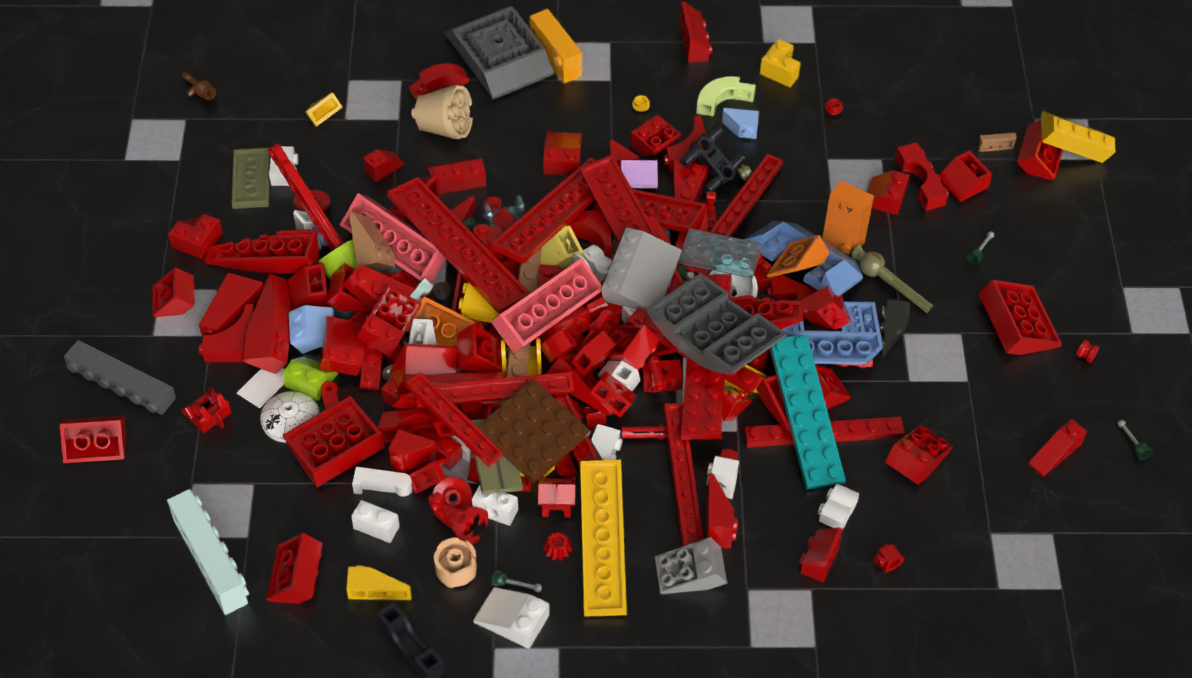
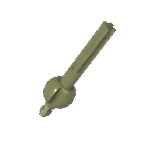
(874, 264)

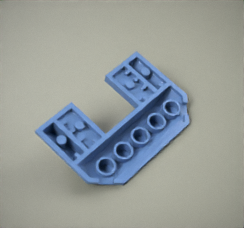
(837, 272)
(854, 342)

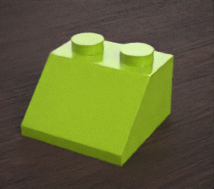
(306, 377)

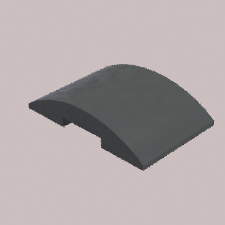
(712, 327)

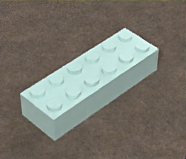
(208, 551)

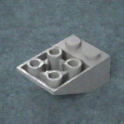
(691, 568)

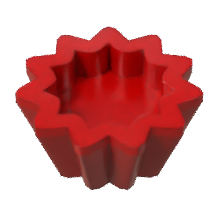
(557, 546)

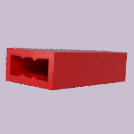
(230, 303)

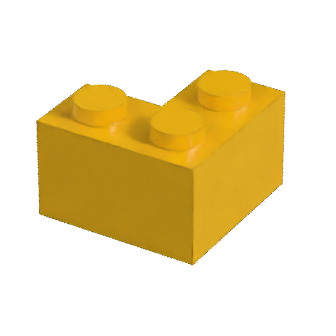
(779, 64)

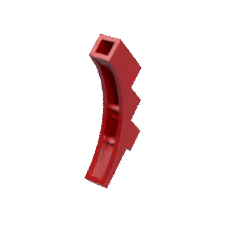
(784, 288)

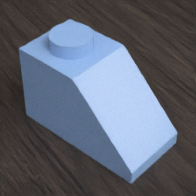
(741, 122)

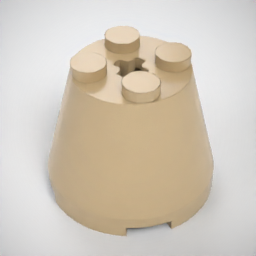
(444, 112)

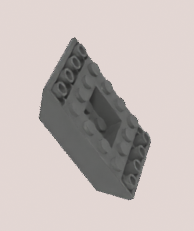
(503, 65)

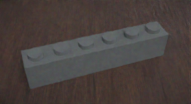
(119, 377)

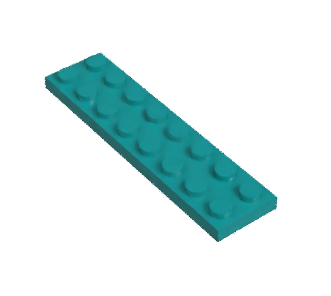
(807, 413)

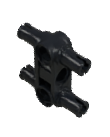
(713, 158)

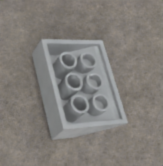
(640, 270)

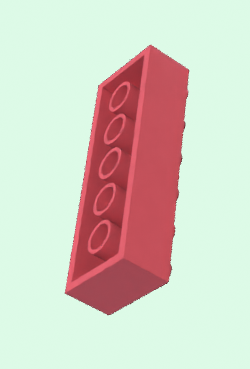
(410, 246)
(547, 305)

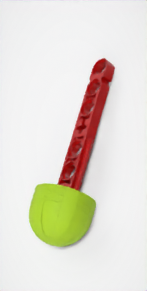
(341, 252)

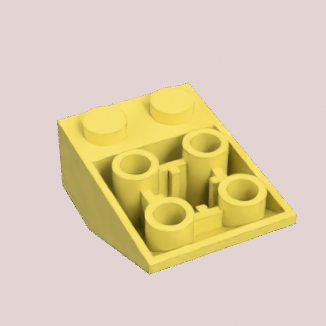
(560, 249)

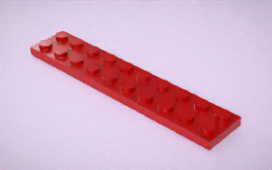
(619, 203)
(545, 218)
(458, 245)
(704, 391)

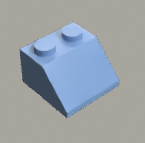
(308, 326)

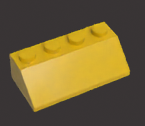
(1076, 138)

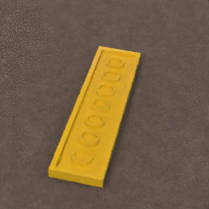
(603, 538)

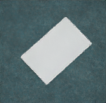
(262, 387)

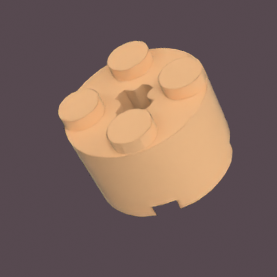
(455, 562)

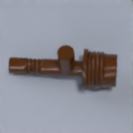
(201, 88)

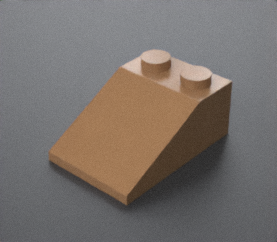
(369, 244)

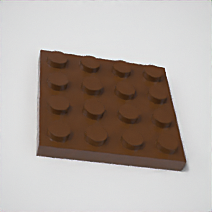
(534, 431)

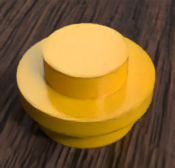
(641, 103)

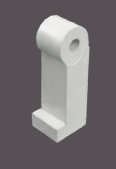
(381, 481)

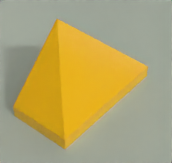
(323, 109)

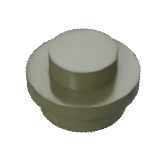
(744, 172)

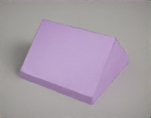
(640, 173)

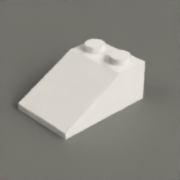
(513, 615)

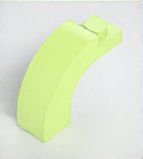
(723, 89)

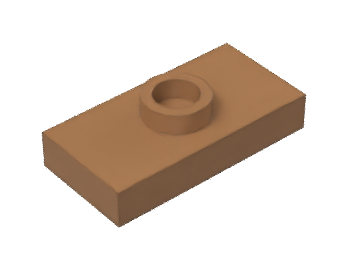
(996, 142)

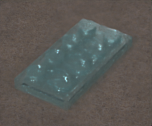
(720, 253)

